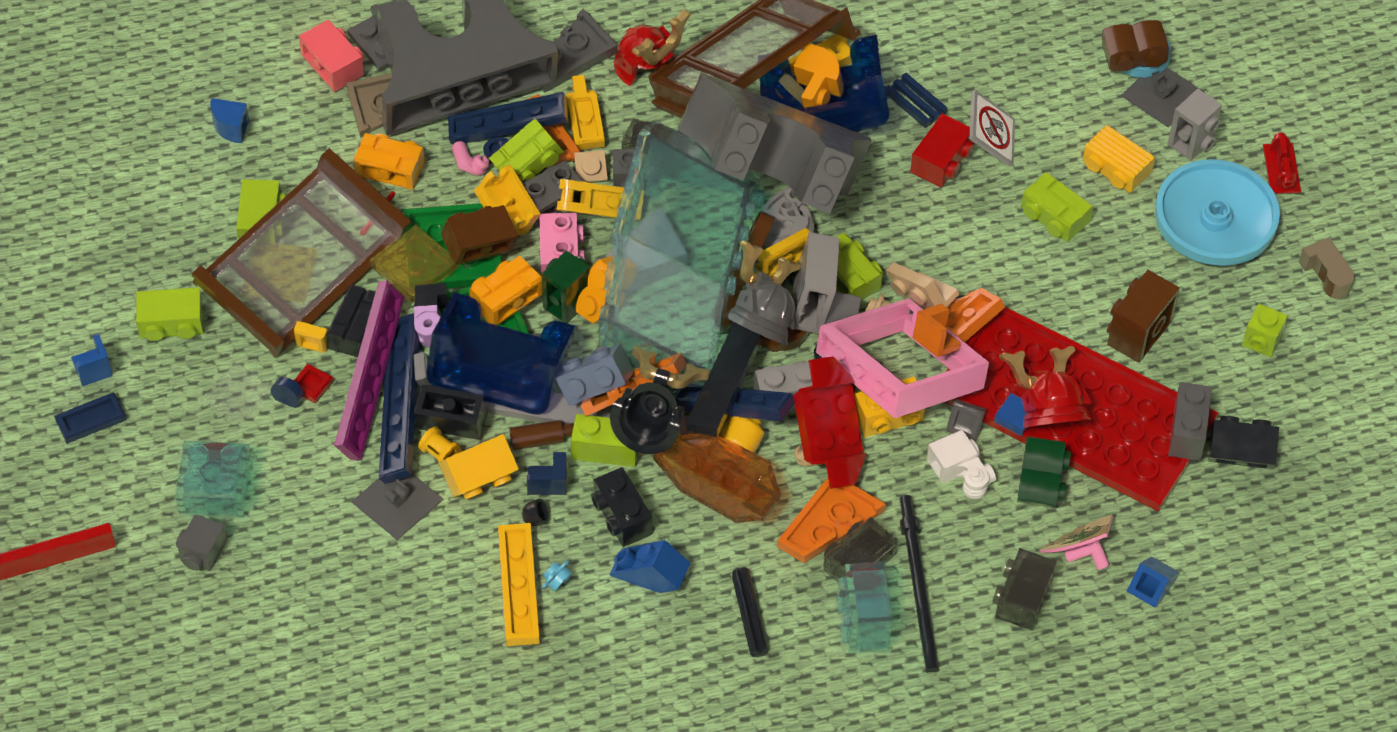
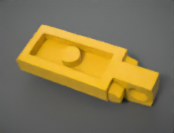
(584, 116)

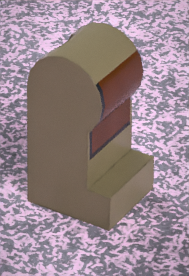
(1329, 266)

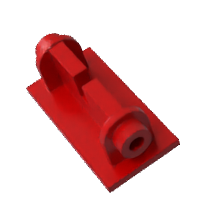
(1281, 165)

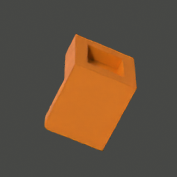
(932, 332)

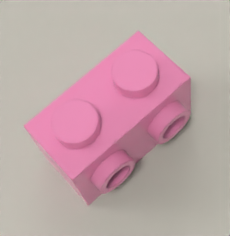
(558, 234)

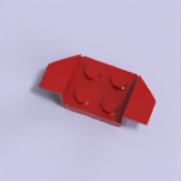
(830, 422)

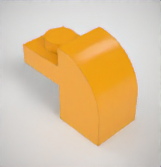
(820, 73)

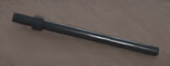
(911, 528)

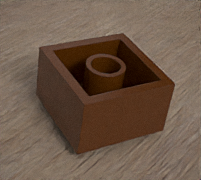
(1142, 315)

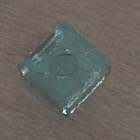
(213, 479)
(864, 608)

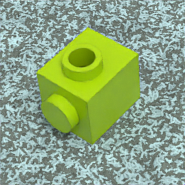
(1264, 330)

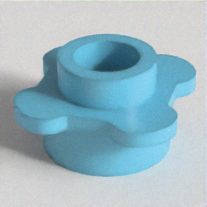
(556, 576)

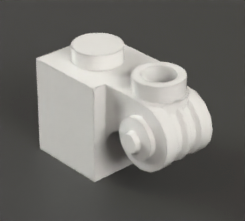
(958, 457)

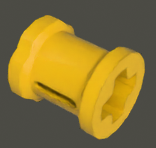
(438, 445)

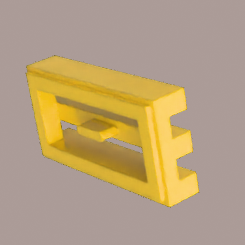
(789, 248)

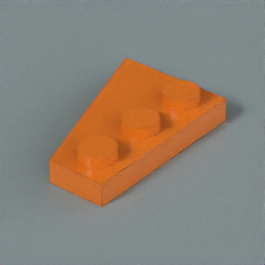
(827, 520)

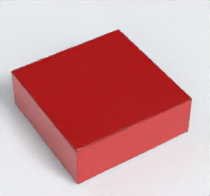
(313, 382)

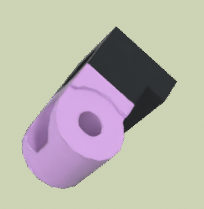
(428, 308)

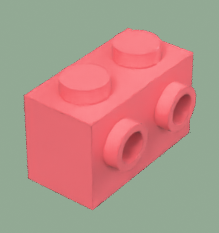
(332, 55)

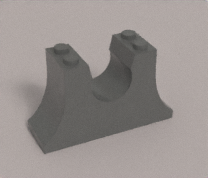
(460, 72)
(768, 137)

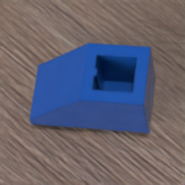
(651, 566)

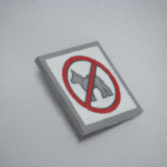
(992, 128)

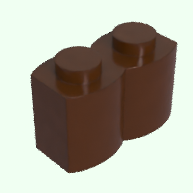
(1135, 45)

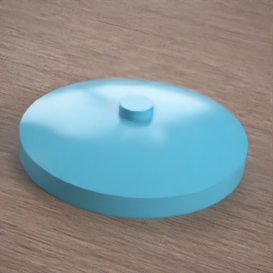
(1217, 212)

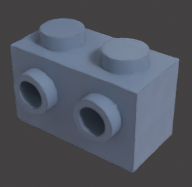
(594, 374)

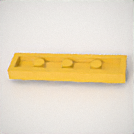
(518, 584)

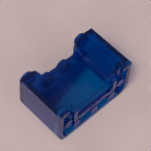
(864, 91)

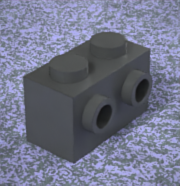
(545, 188)

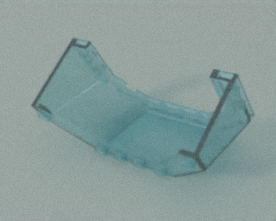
(675, 250)

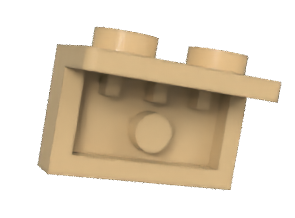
(920, 287)

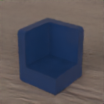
(548, 479)

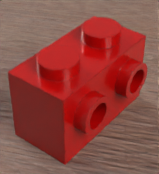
(942, 151)

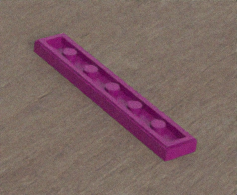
(369, 371)

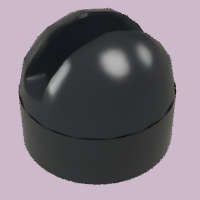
(536, 512)

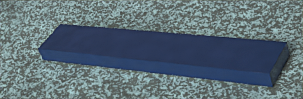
(399, 404)

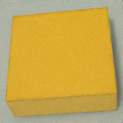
(310, 337)

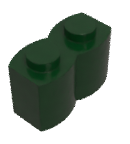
(1042, 472)

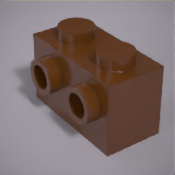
(479, 234)

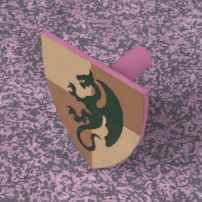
(1084, 542)

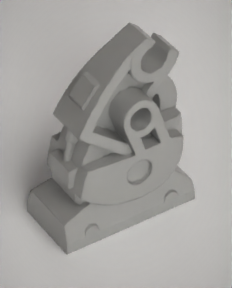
(789, 217)

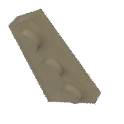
(366, 101)

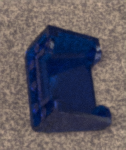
(495, 360)

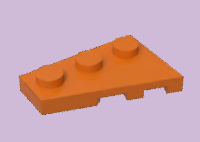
(673, 364)

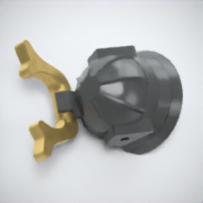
(765, 304)

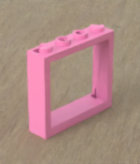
(842, 339)

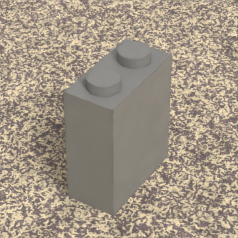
(815, 281)

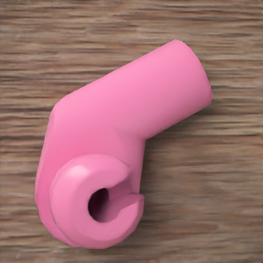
(473, 165)

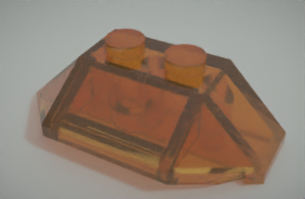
(721, 476)

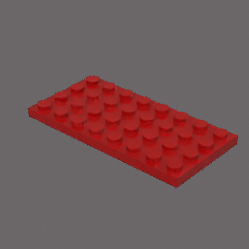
(1130, 412)

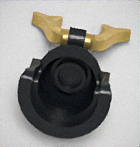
(649, 415)

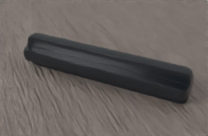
(749, 612)

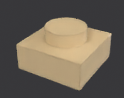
(591, 166)

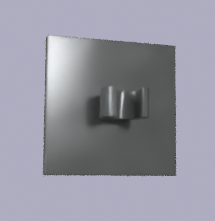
(1160, 94)
(397, 504)

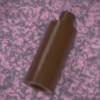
(539, 434)

